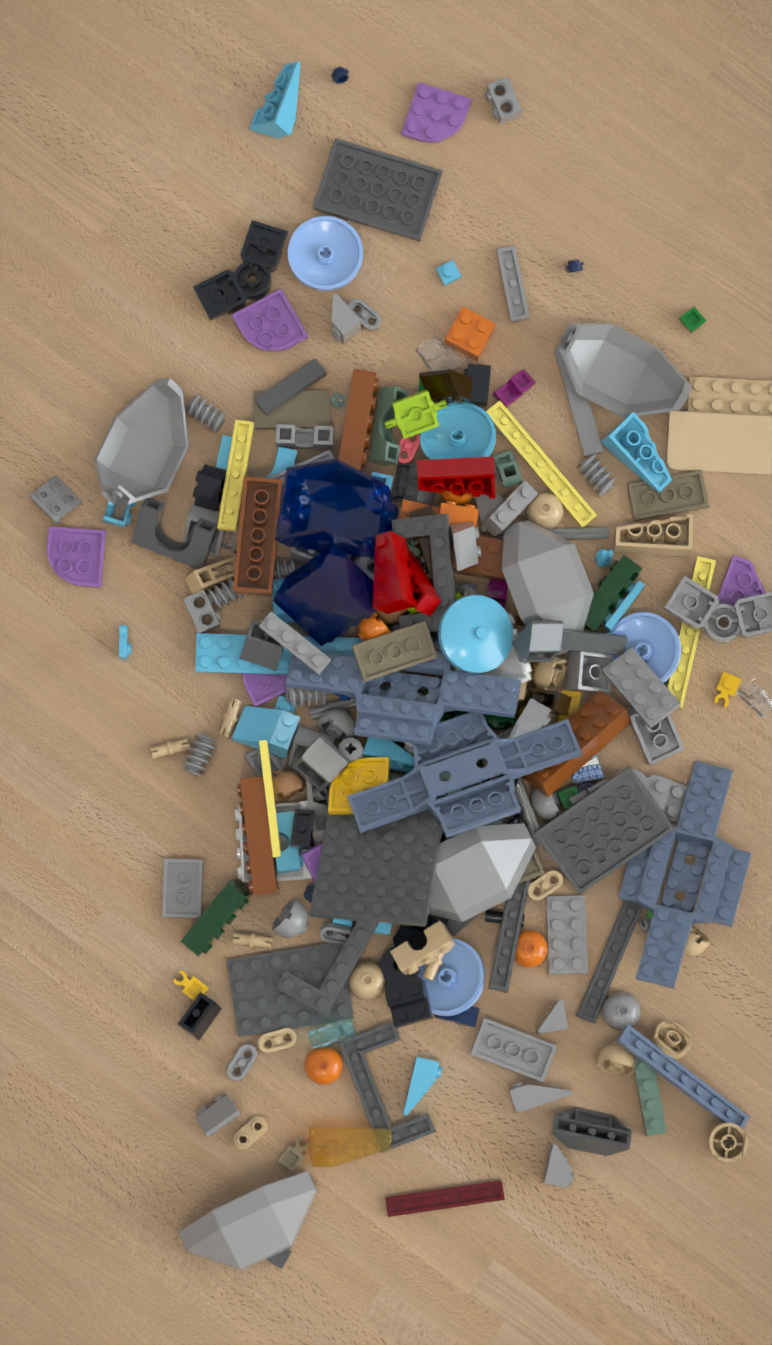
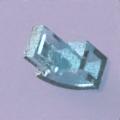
(332, 1033)

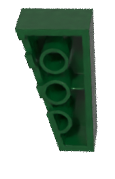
(611, 590)
(216, 917)

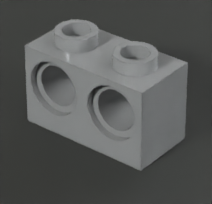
(508, 99)
(198, 614)

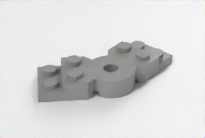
(702, 610)
(666, 793)

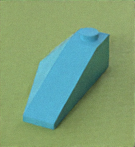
(279, 111)
(635, 449)

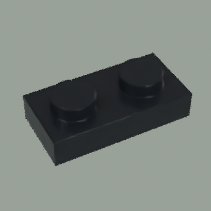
(302, 829)

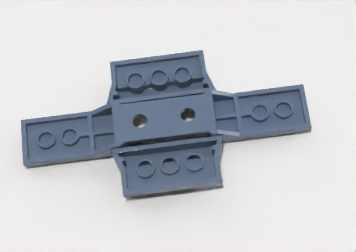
(401, 711)
(455, 750)
(720, 885)

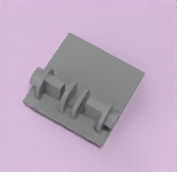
(55, 499)

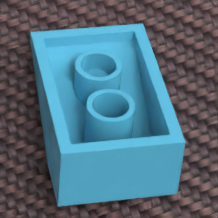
(267, 724)

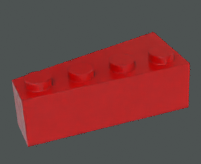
(458, 475)
(392, 575)
(424, 592)

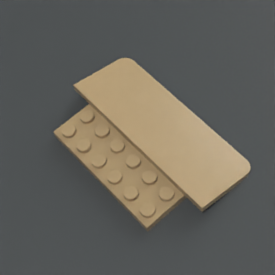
(723, 427)

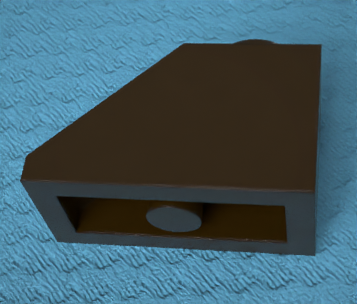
(554, 700)

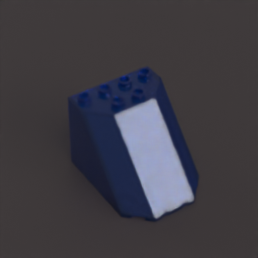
(333, 505)

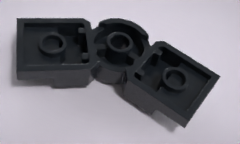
(260, 257)
(406, 993)

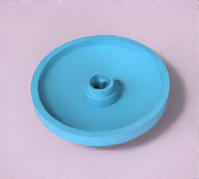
(462, 433)
(475, 634)

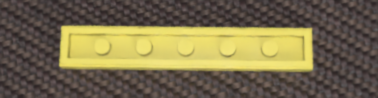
(235, 475)
(270, 801)

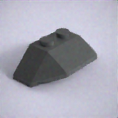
(591, 1131)

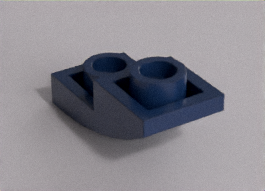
(466, 1018)

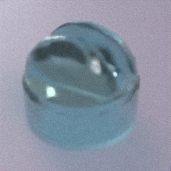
(335, 403)

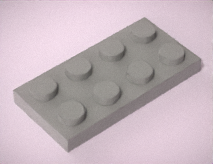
(641, 687)
(566, 935)
(513, 1050)

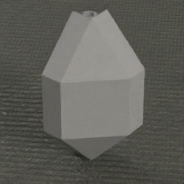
(621, 370)
(144, 445)
(545, 576)
(479, 869)
(253, 1224)

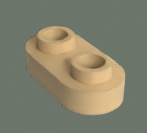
(544, 885)
(277, 1040)
(250, 1132)

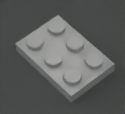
(182, 888)

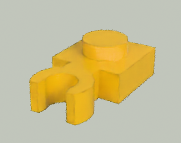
(726, 686)
(192, 987)

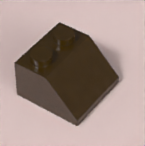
(447, 386)

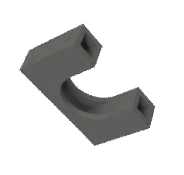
(150, 536)

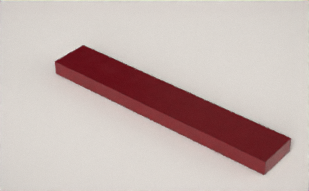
(445, 1198)

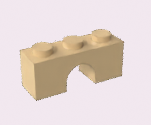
(438, 942)

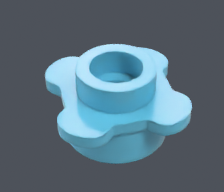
(604, 557)

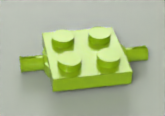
(415, 414)

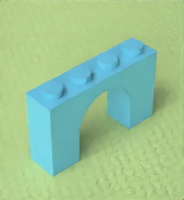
(284, 459)

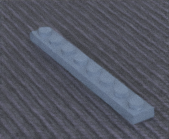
(681, 1077)

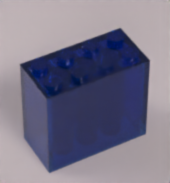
(327, 595)

